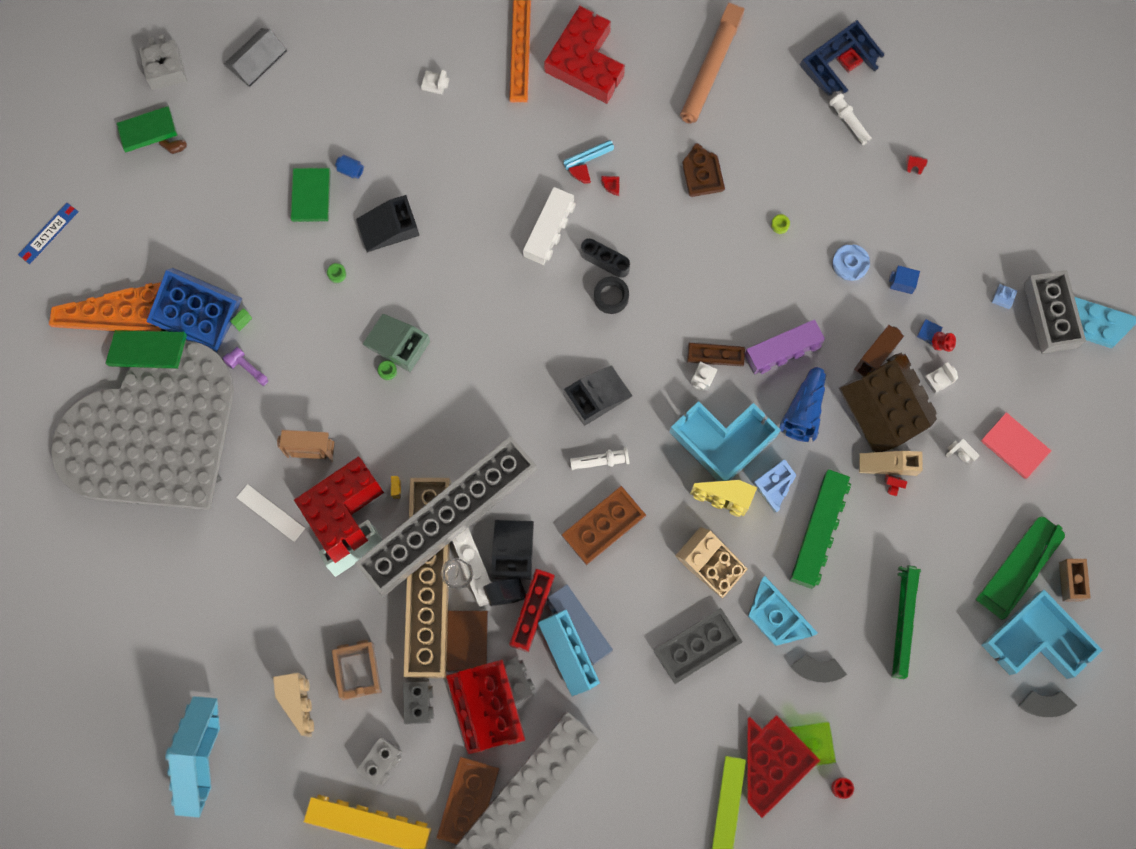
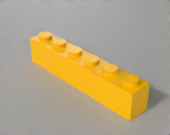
(366, 824)

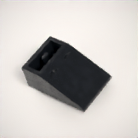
(388, 224)
(596, 394)
(512, 549)

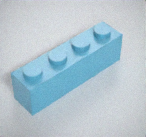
(569, 653)

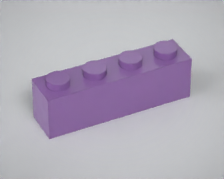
(784, 347)

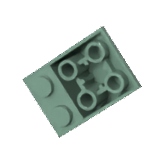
(397, 341)

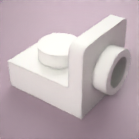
(435, 82)
(703, 377)
(941, 377)
(964, 450)

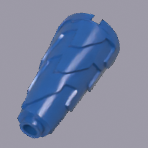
(804, 413)

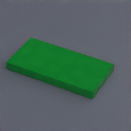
(146, 349)

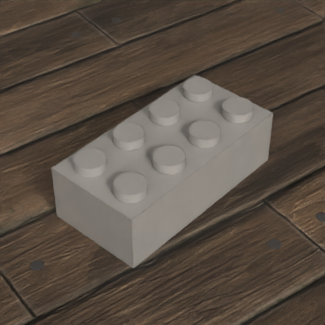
(1054, 312)

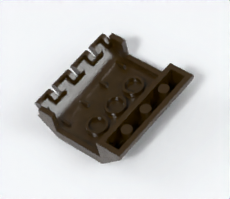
(889, 404)

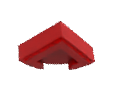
(580, 173)
(611, 184)

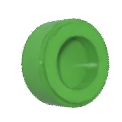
(336, 273)
(387, 370)

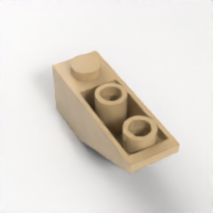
(891, 463)

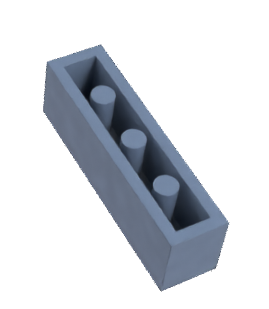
(589, 634)

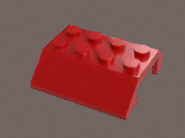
(485, 707)

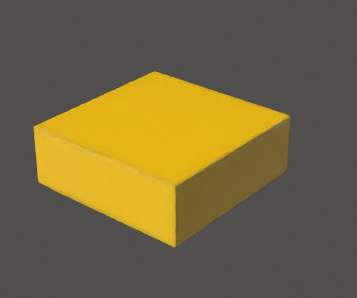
(395, 487)

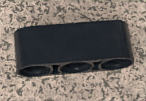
(601, 250)
(504, 592)

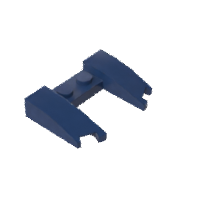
(853, 37)

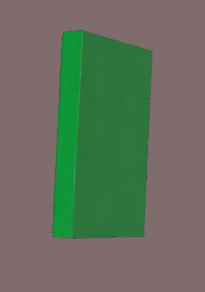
(146, 129)
(310, 194)

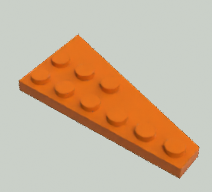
(113, 311)

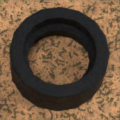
(611, 281)

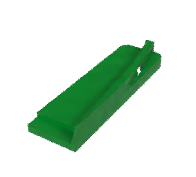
(1021, 567)
(905, 620)

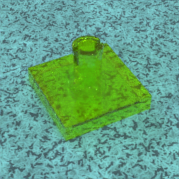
(818, 740)

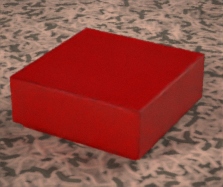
(849, 60)

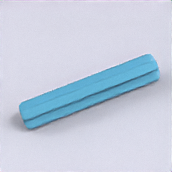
(588, 155)

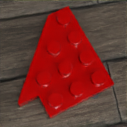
(775, 763)

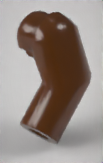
(173, 147)

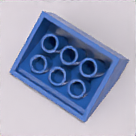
(193, 308)

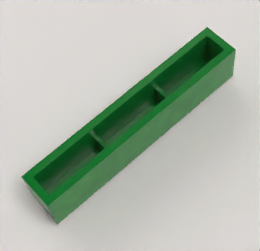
(820, 528)

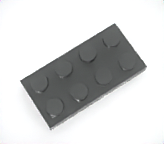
(698, 646)

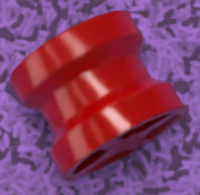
(944, 341)
(846, 787)

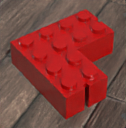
(577, 57)
(333, 501)

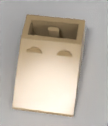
(711, 561)
(292, 696)

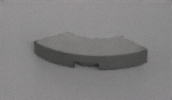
(818, 671)
(1047, 706)

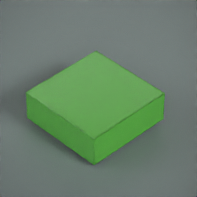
(241, 319)

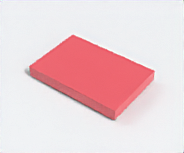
(1016, 445)

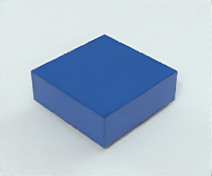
(928, 330)

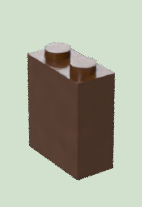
(879, 350)

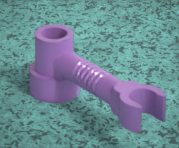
(236, 358)

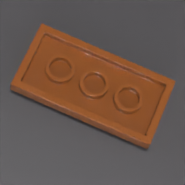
(603, 525)
(467, 798)

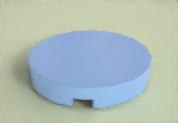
(851, 262)

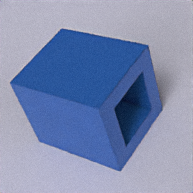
(904, 279)

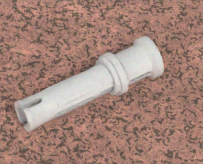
(846, 113)
(608, 458)

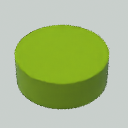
(780, 224)

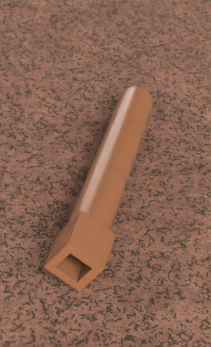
(710, 67)

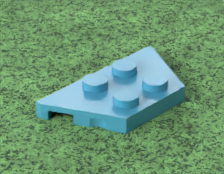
(1103, 324)
(777, 616)

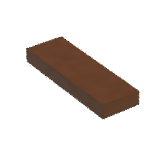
(716, 354)

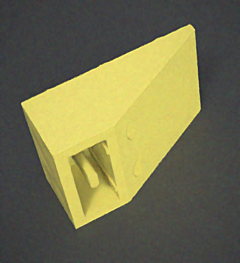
(731, 495)

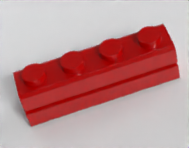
(532, 610)

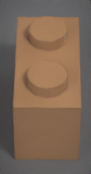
(1074, 580)

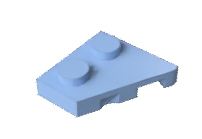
(775, 484)

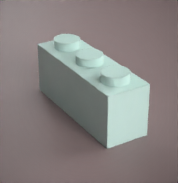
(348, 561)

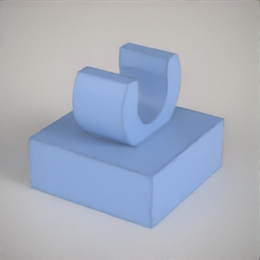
(1004, 296)

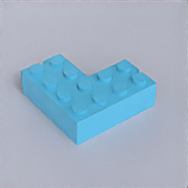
(724, 449)
(1043, 628)
(190, 756)

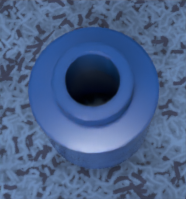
(349, 166)

